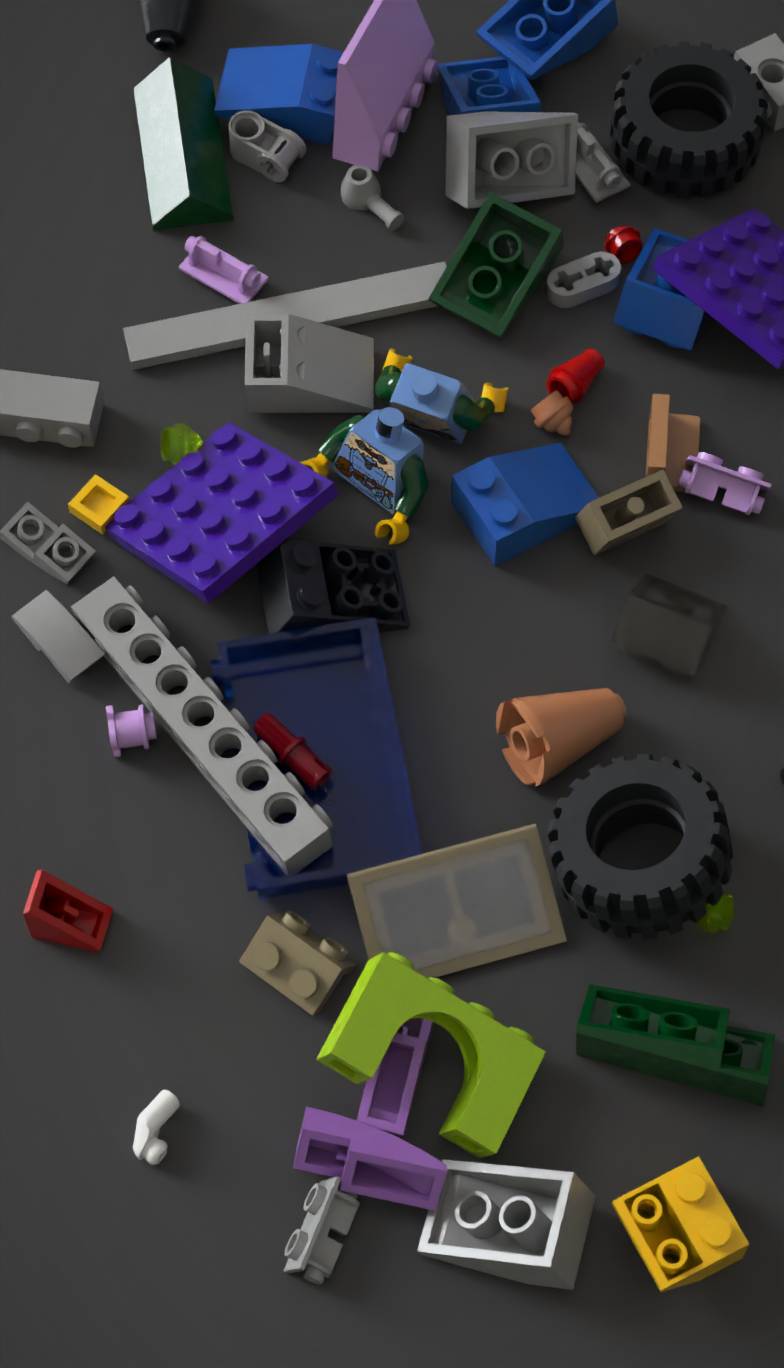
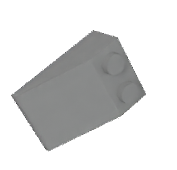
(510, 156)
(510, 1222)

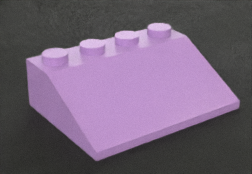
(381, 81)

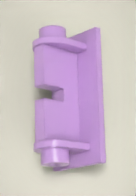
(221, 271)
(740, 486)

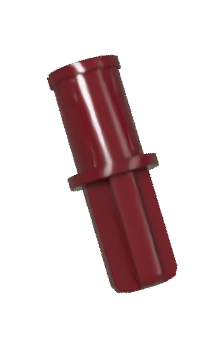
(293, 751)

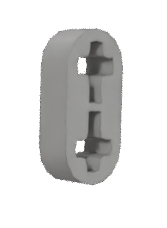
(583, 279)

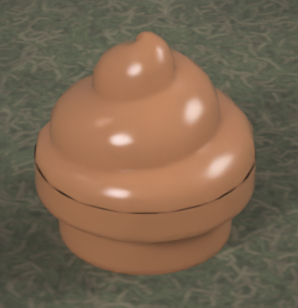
(554, 414)

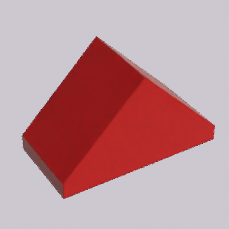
(65, 914)

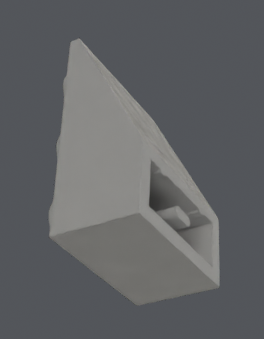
(306, 367)

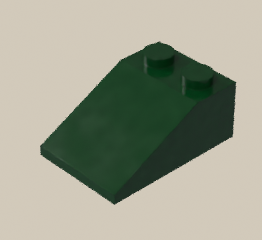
(498, 265)

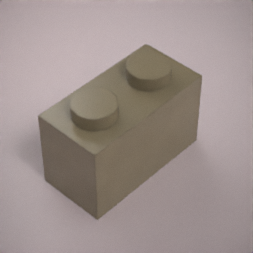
(628, 512)

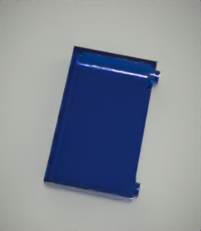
(338, 697)

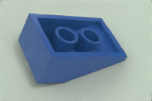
(547, 32)
(284, 85)
(486, 87)
(653, 304)
(520, 499)

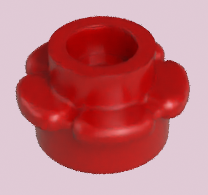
(624, 243)

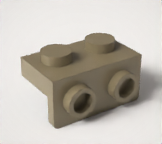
(297, 960)

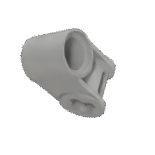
(264, 145)

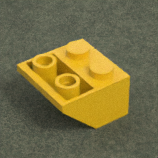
(681, 1226)

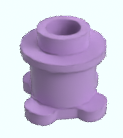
(130, 728)

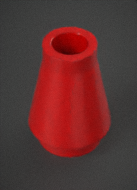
(575, 375)

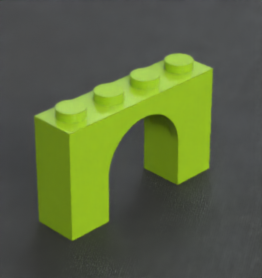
(496, 1058)

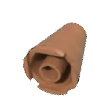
(556, 730)

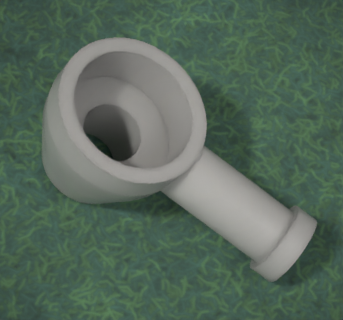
(362, 192)

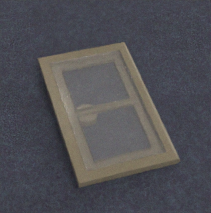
(460, 903)

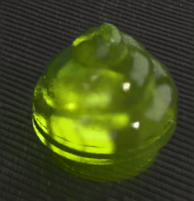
(178, 442)
(718, 916)

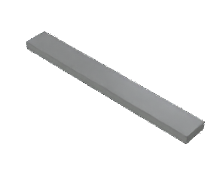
(331, 305)

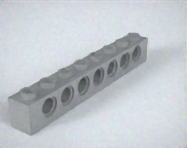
(288, 844)

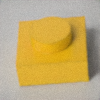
(97, 503)

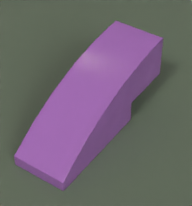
(392, 1089)
(368, 1160)

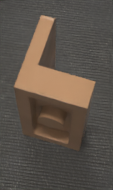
(670, 440)

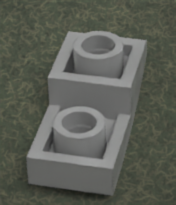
(45, 544)
(58, 635)

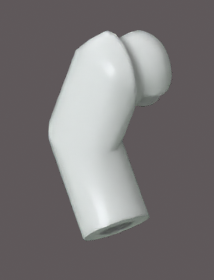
(148, 1125)

